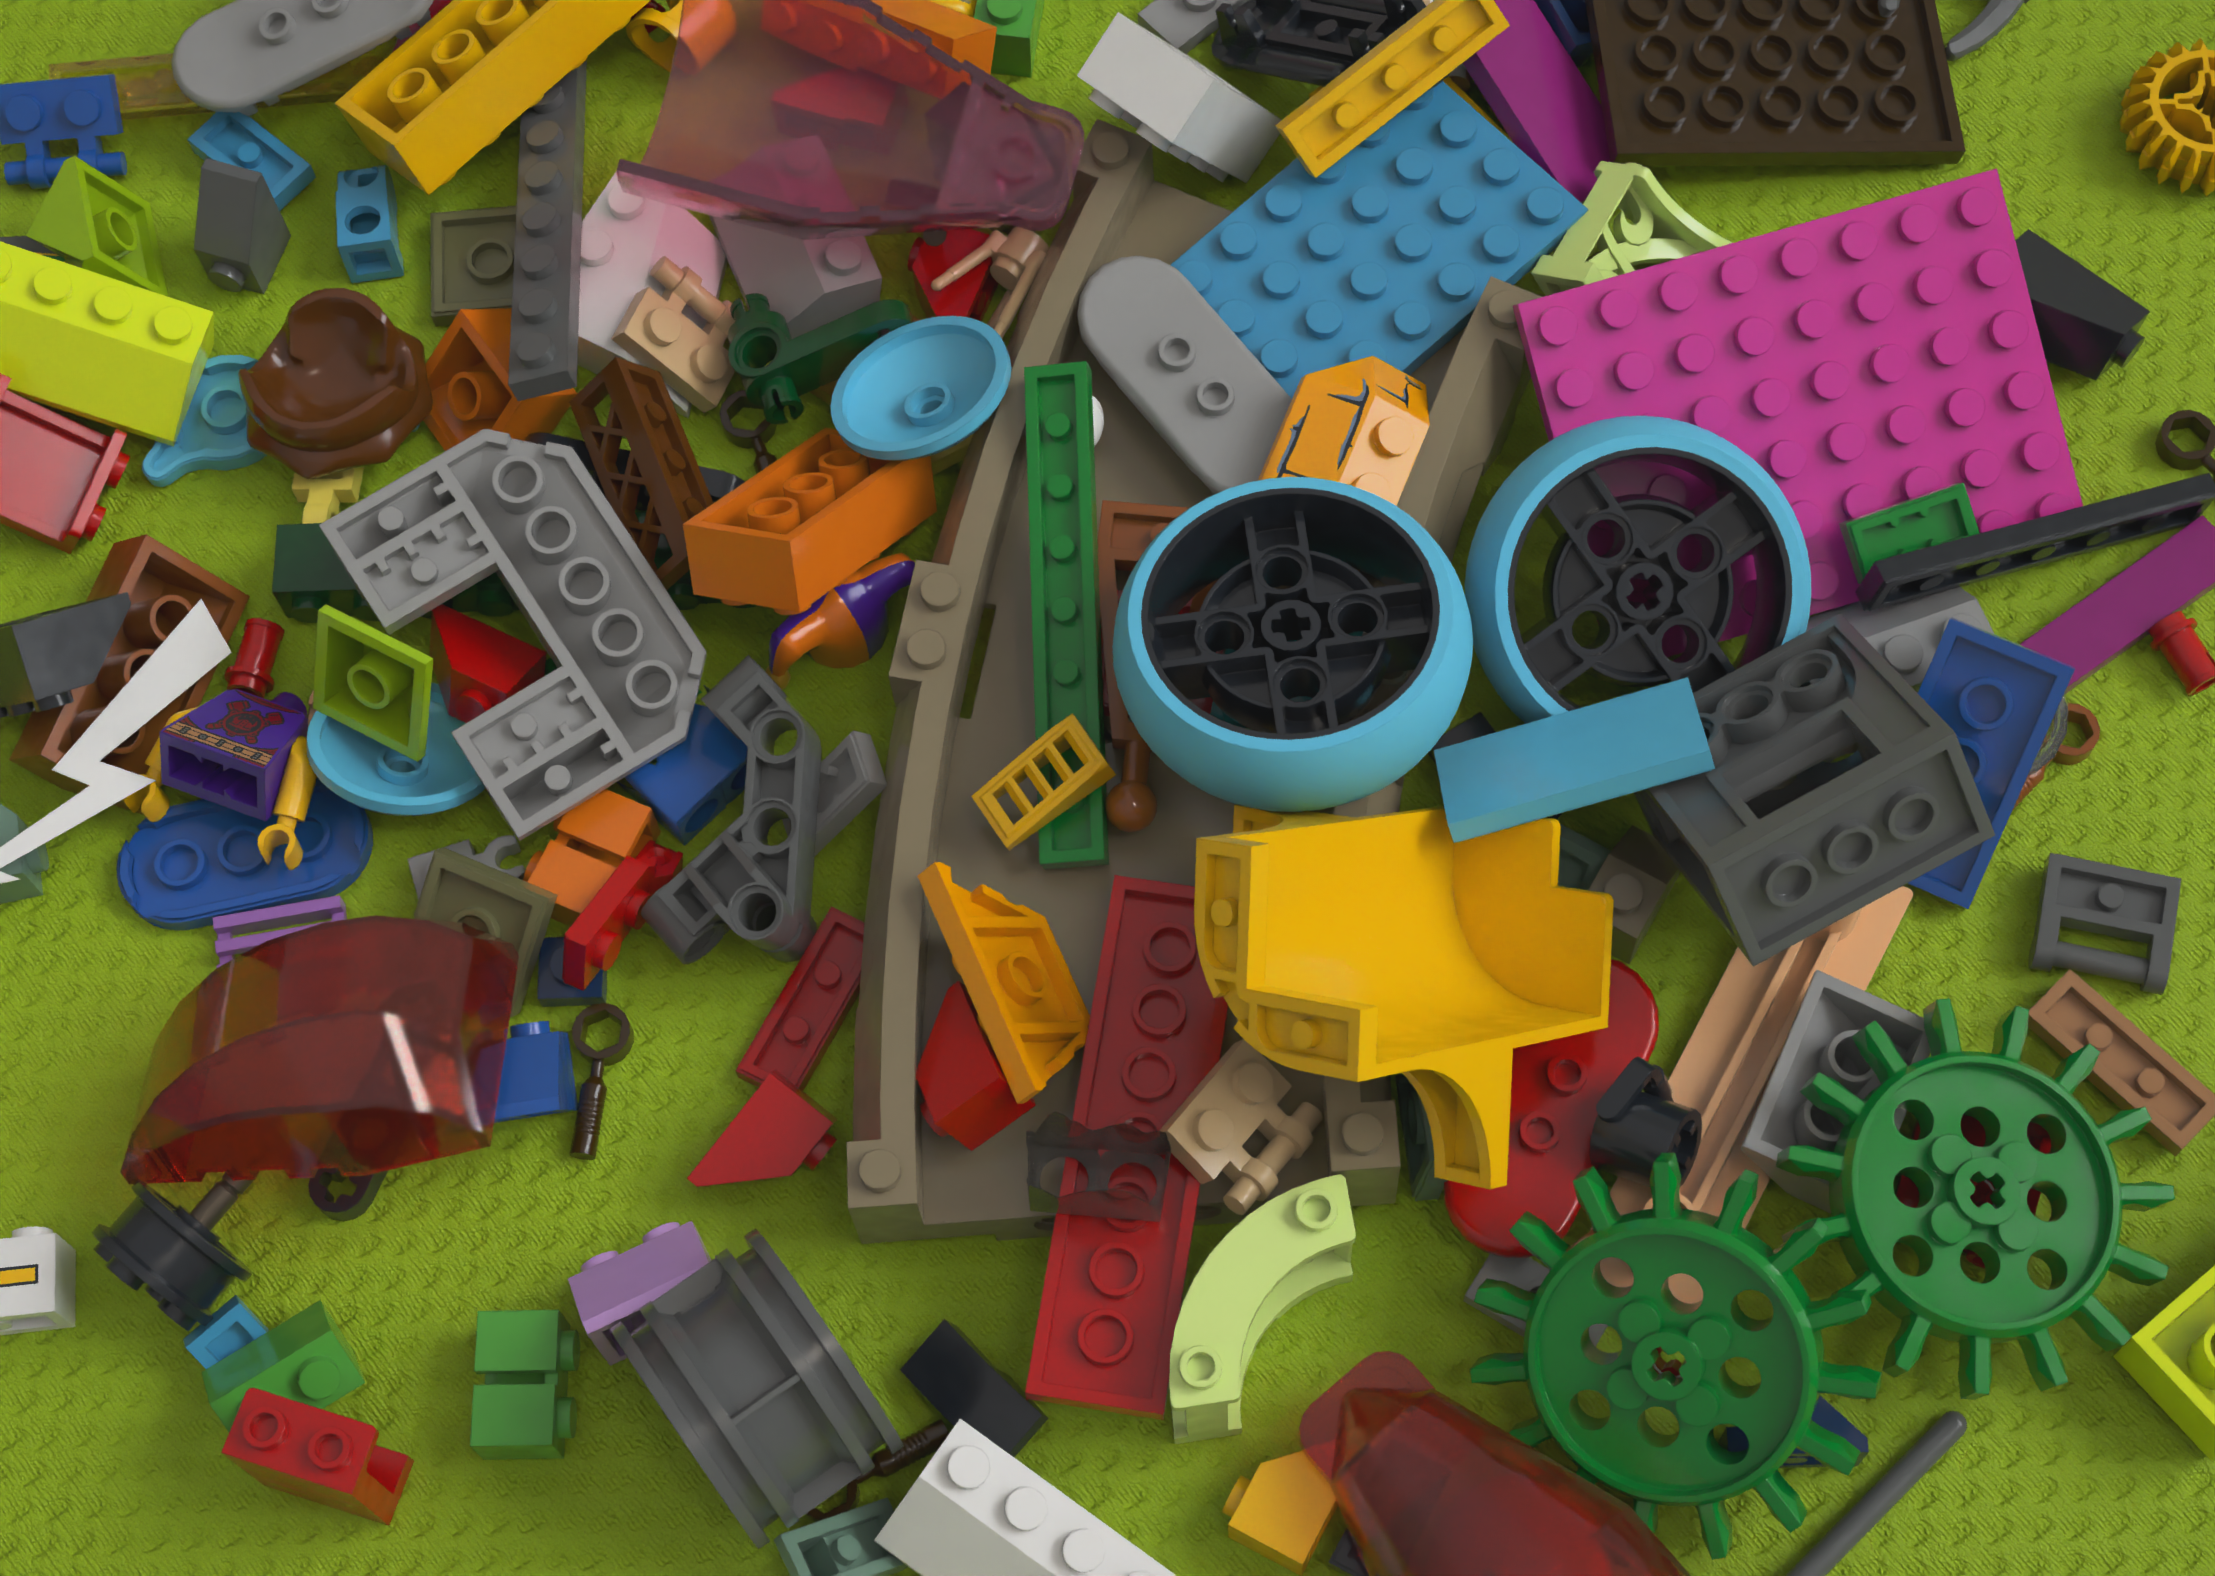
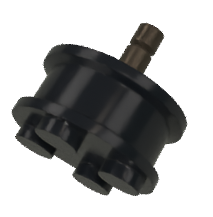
(174, 1250)

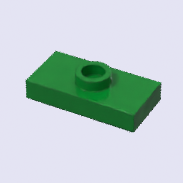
(1908, 527)

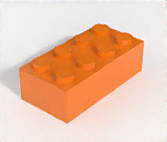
(805, 524)

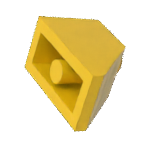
(1281, 1510)

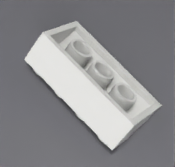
(995, 1517)

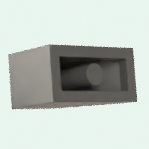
(238, 228)

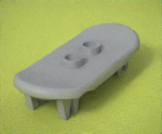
(273, 46)
(1182, 369)

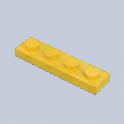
(1388, 79)

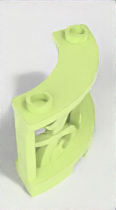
(1659, 231)
(1248, 1281)

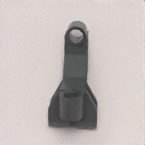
(739, 877)

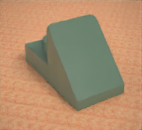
(841, 1545)

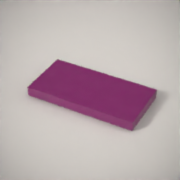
(1542, 98)

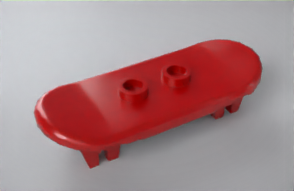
(1553, 1120)

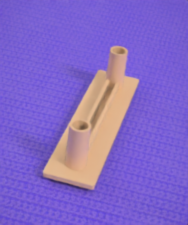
(1736, 1053)

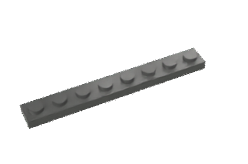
(548, 241)

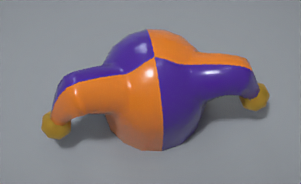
(843, 624)

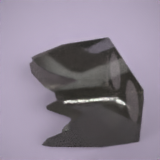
(1068, 1138)

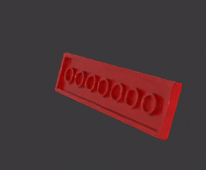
(1117, 1281)

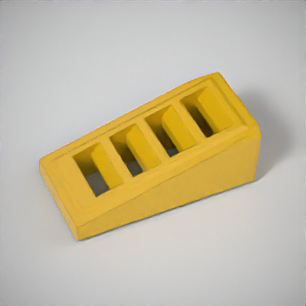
(1028, 764)

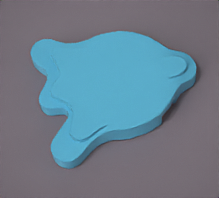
(212, 429)

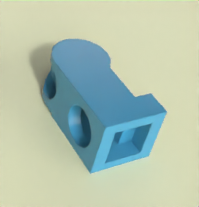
(368, 224)

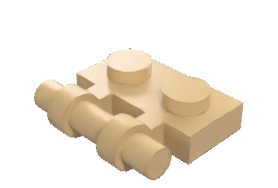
(671, 343)
(1225, 1112)

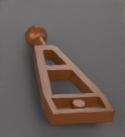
(1122, 538)

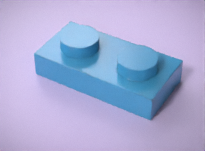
(246, 144)

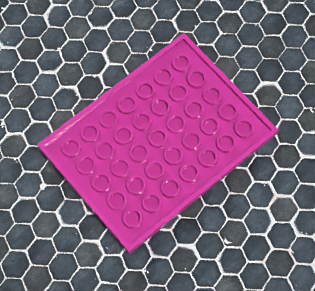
(1837, 356)

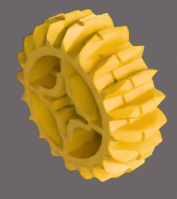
(2178, 131)

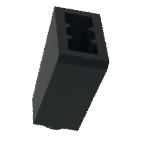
(2078, 314)

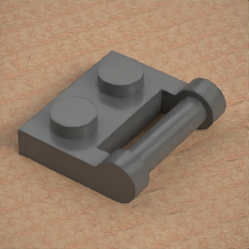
(2108, 903)

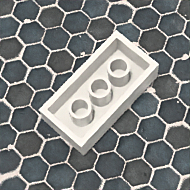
(1178, 102)

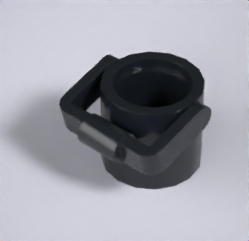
(1641, 1125)

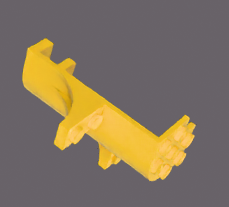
(1403, 954)

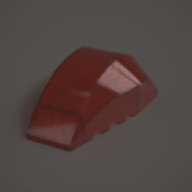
(330, 1052)

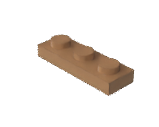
(2130, 1064)

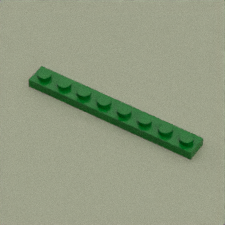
(1065, 593)

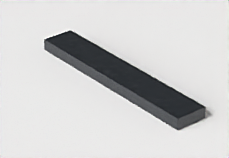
(2035, 542)

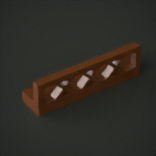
(657, 459)

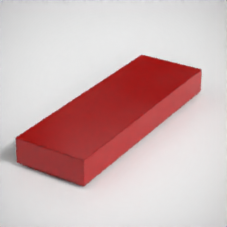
(809, 1005)

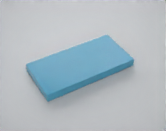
(1572, 760)

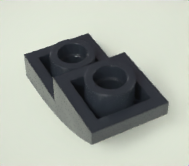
(970, 1388)

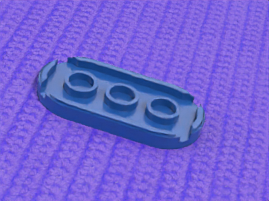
(208, 861)

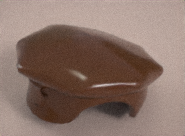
(335, 386)

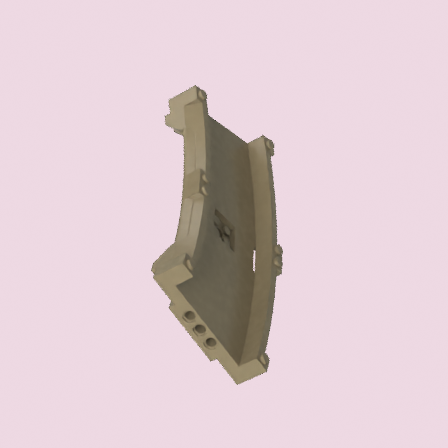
(900, 1171)

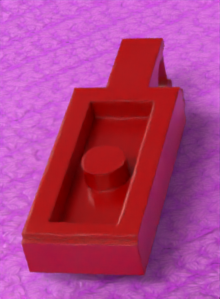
(601, 927)

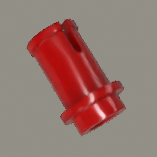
(2184, 651)
(255, 658)

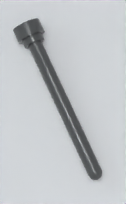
(1882, 1496)

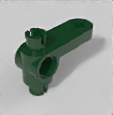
(806, 360)

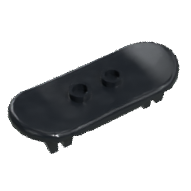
(1306, 37)

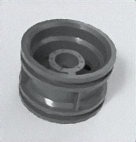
(757, 1387)

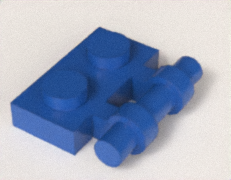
(56, 111)

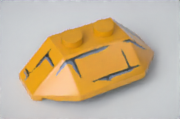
(1353, 428)

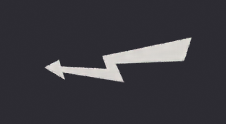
(173, 668)

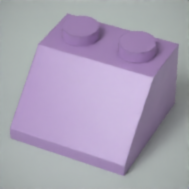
(619, 1284)

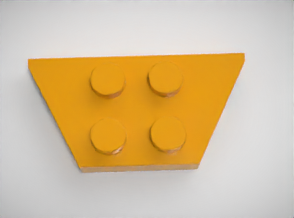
(1013, 978)

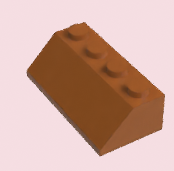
(161, 594)

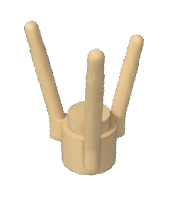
(1014, 267)

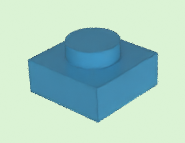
(227, 1332)

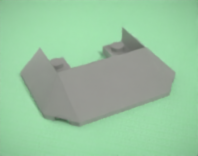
(580, 582)

